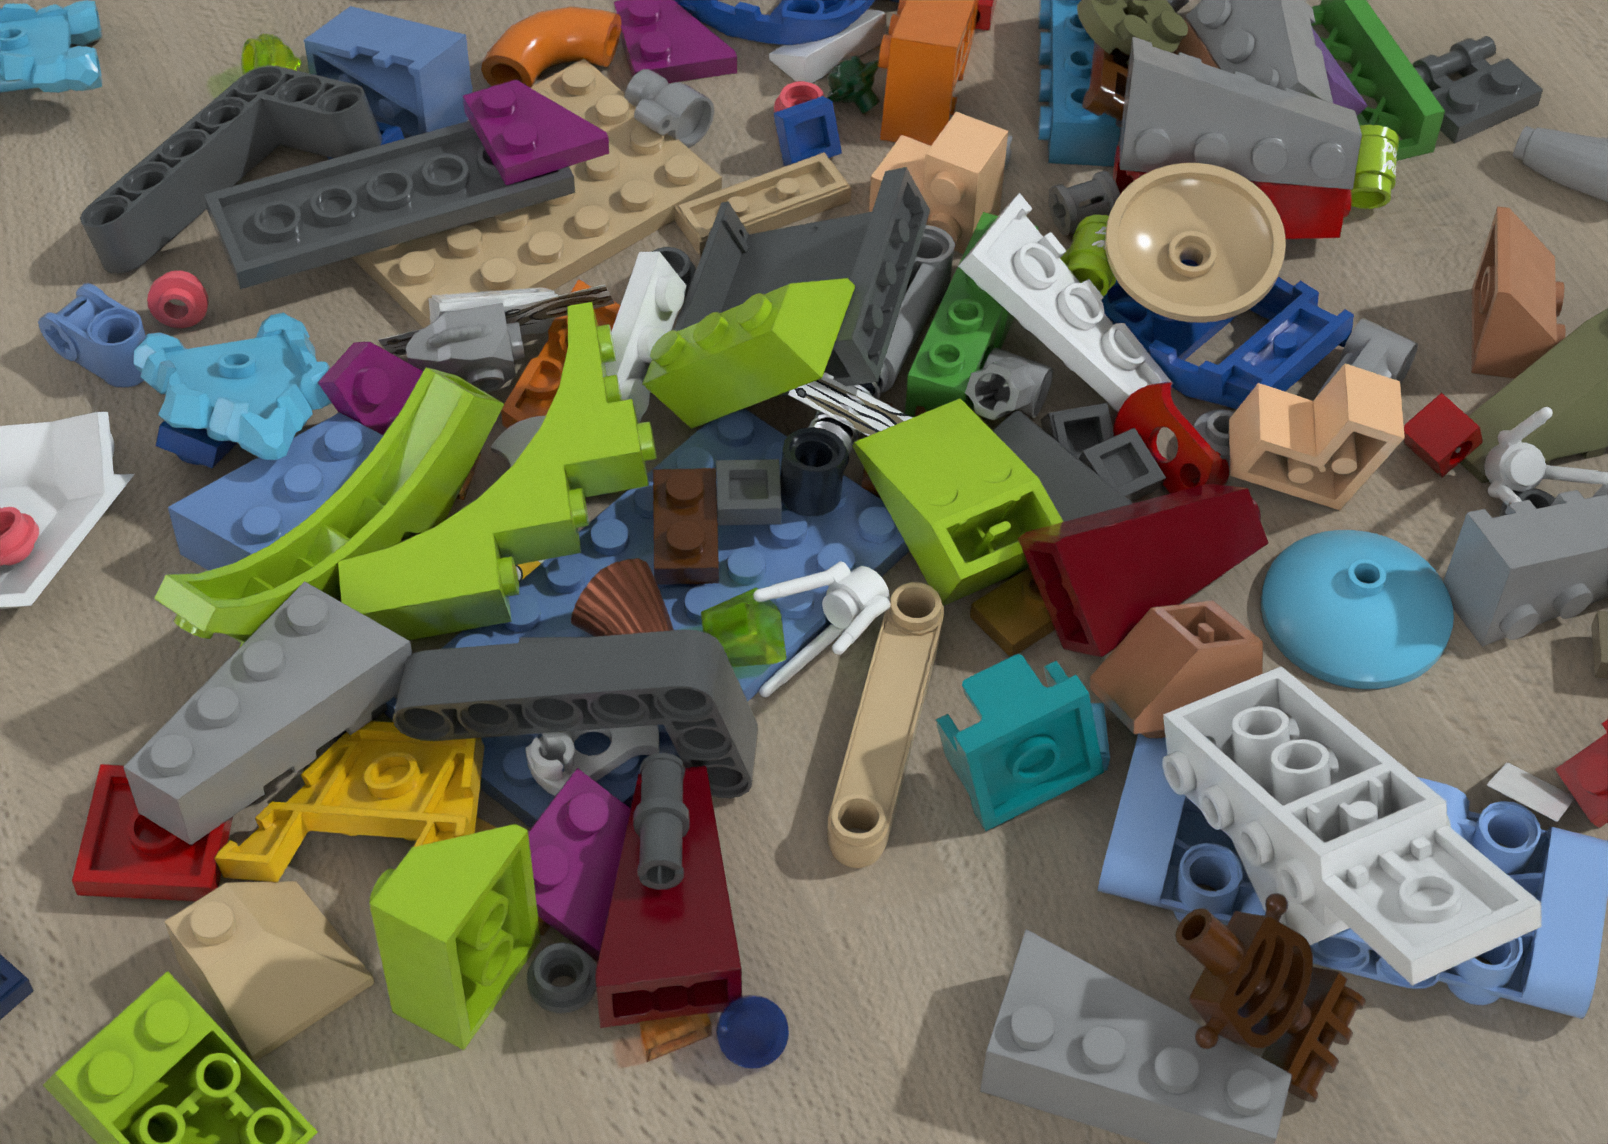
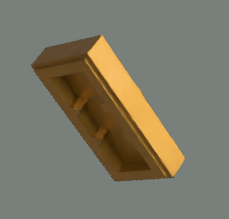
(1013, 614)

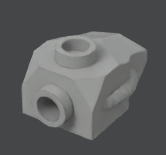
(471, 345)

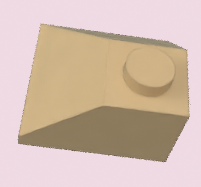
(265, 961)

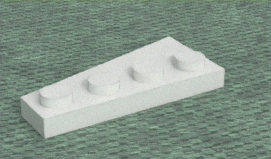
(1065, 315)

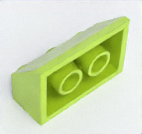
(749, 351)
(456, 928)

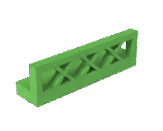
(1382, 74)

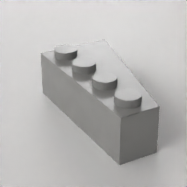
(1206, 115)
(1529, 565)
(266, 712)
(1121, 1059)

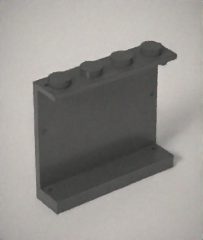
(867, 248)

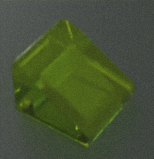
(747, 630)

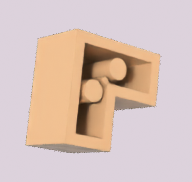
(955, 175)
(1318, 445)

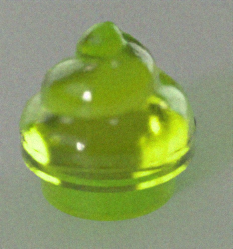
(265, 51)

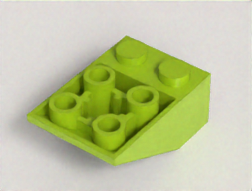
(956, 497)
(172, 1079)

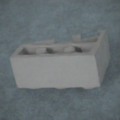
(1264, 41)

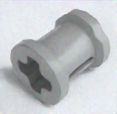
(1065, 201)

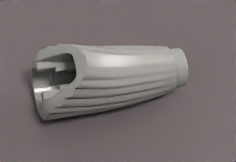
(1566, 158)

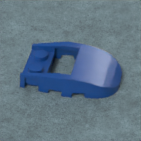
(788, 24)
(1274, 356)

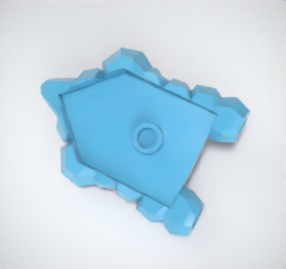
(39, 50)
(239, 389)

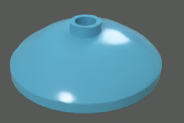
(1352, 629)

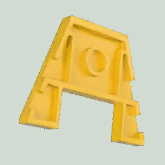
(367, 786)

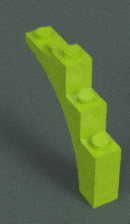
(395, 491)
(466, 565)

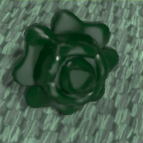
(853, 83)

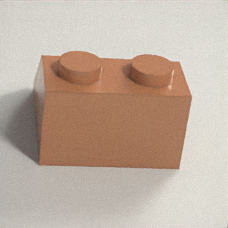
(1514, 300)

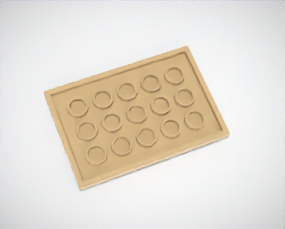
(554, 241)

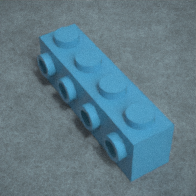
(1071, 131)

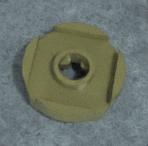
(1116, 21)

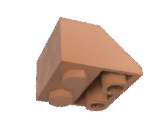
(1173, 661)

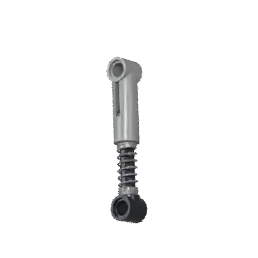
(819, 454)

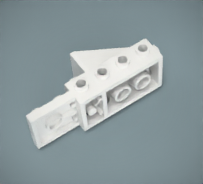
(1339, 828)

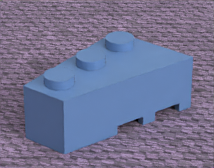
(406, 68)
(269, 496)

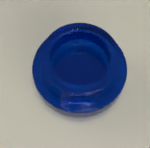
(752, 1031)

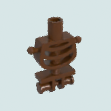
(1267, 993)

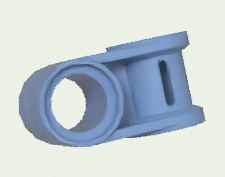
(97, 335)

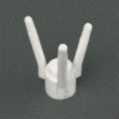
(1522, 466)
(849, 605)

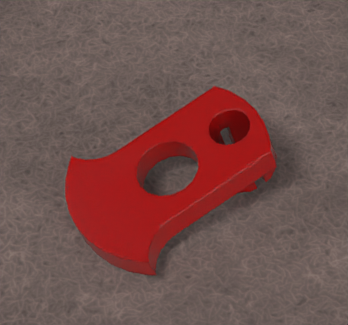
(1196, 460)

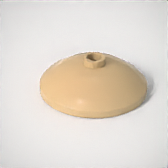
(1201, 217)

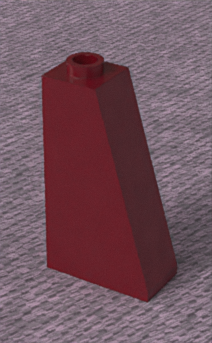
(1121, 562)
(676, 945)

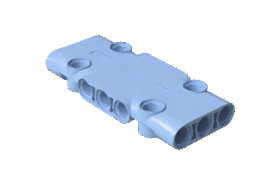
(1168, 847)

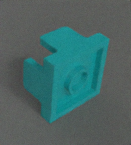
(1028, 739)

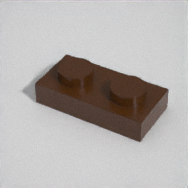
(685, 526)

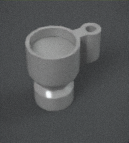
(670, 107)

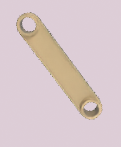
(885, 725)

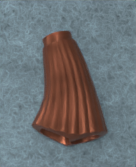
(621, 602)

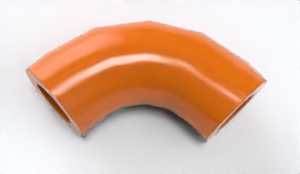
(552, 39)

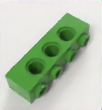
(958, 340)

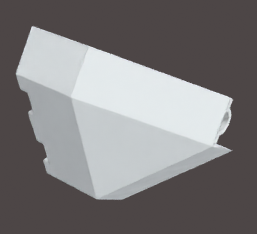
(65, 483)

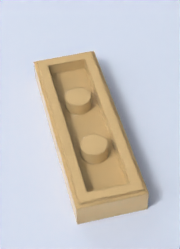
(768, 199)

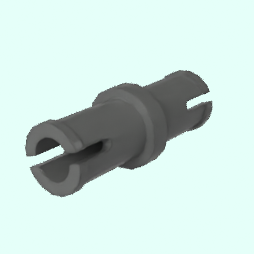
(661, 821)

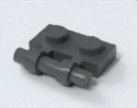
(1485, 92)

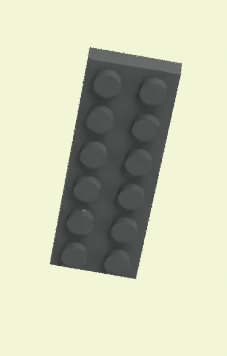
(367, 203)

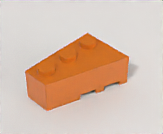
(923, 61)

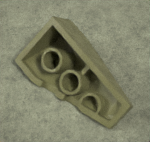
(1567, 380)

